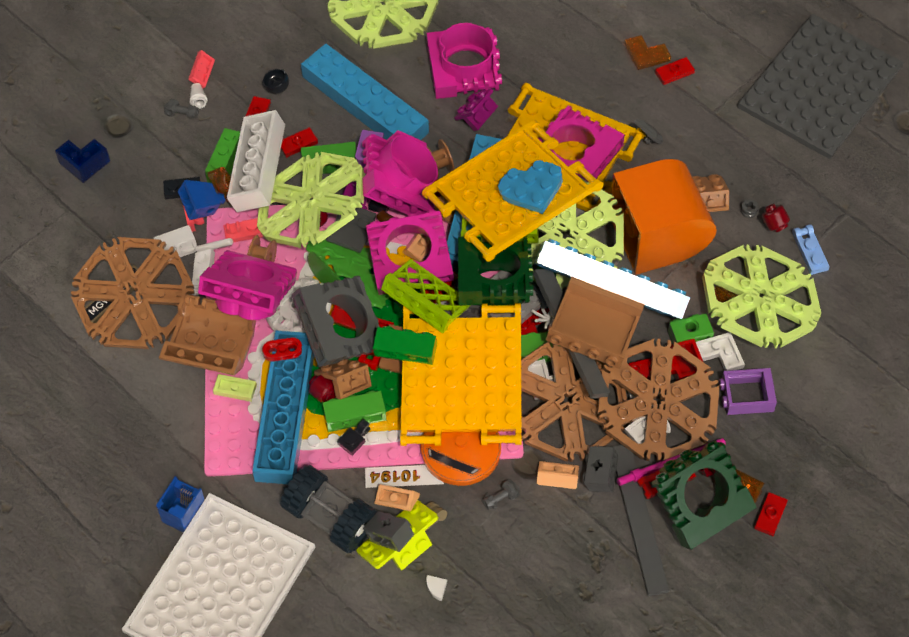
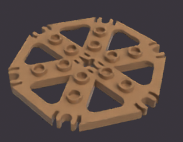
(114, 292)
(552, 410)
(674, 410)

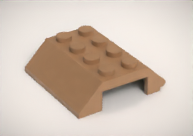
(209, 337)

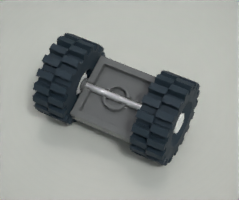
(327, 508)

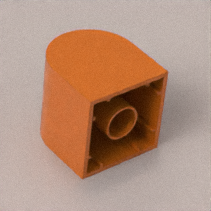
(661, 214)

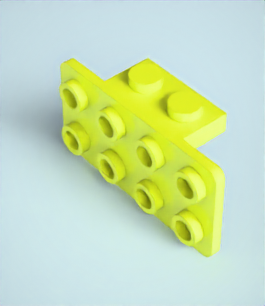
(420, 519)

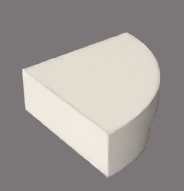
(436, 586)

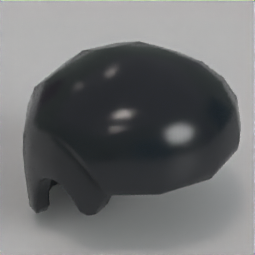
(275, 81)

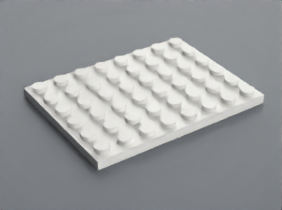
(221, 577)

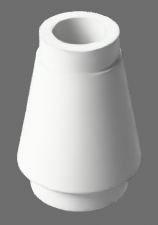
(197, 96)

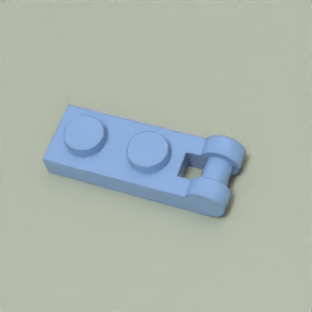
(810, 249)

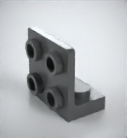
(354, 233)

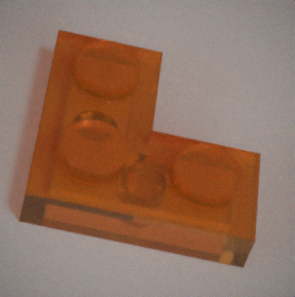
(644, 56)

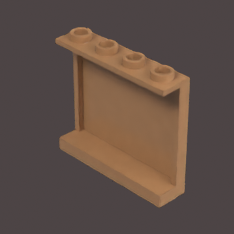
(595, 322)

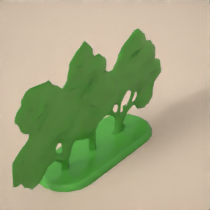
(346, 264)

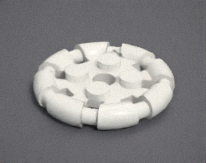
(288, 312)

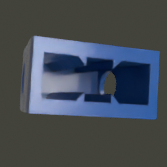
(200, 198)

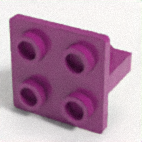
(477, 109)

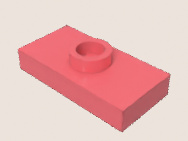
(201, 68)

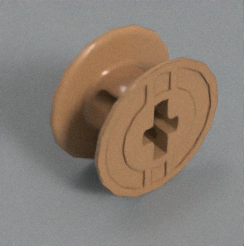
(443, 157)
(258, 251)

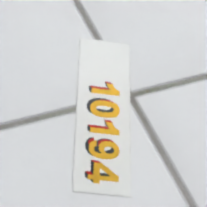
(399, 476)

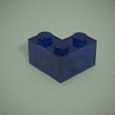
(85, 161)

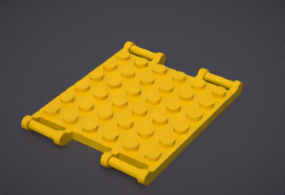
(545, 109)
(476, 195)
(470, 382)

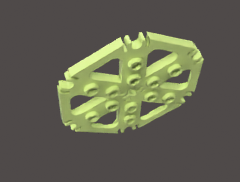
(377, 15)
(323, 199)
(584, 225)
(765, 308)

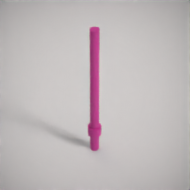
(638, 473)

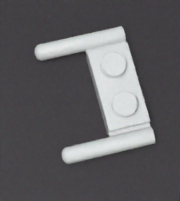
(205, 258)

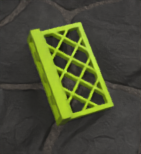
(418, 302)

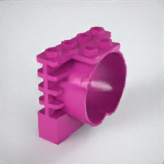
(452, 78)
(602, 141)
(390, 185)
(427, 224)
(246, 285)

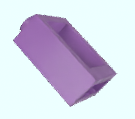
(748, 376)

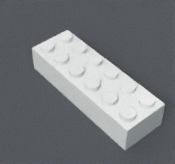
(256, 161)

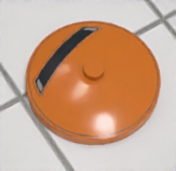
(461, 457)

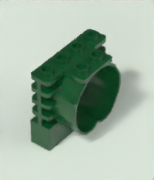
(476, 289)
(730, 501)

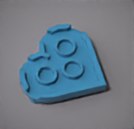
(533, 187)

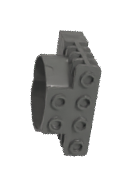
(318, 324)

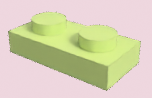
(234, 387)

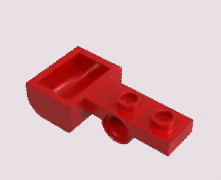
(680, 367)

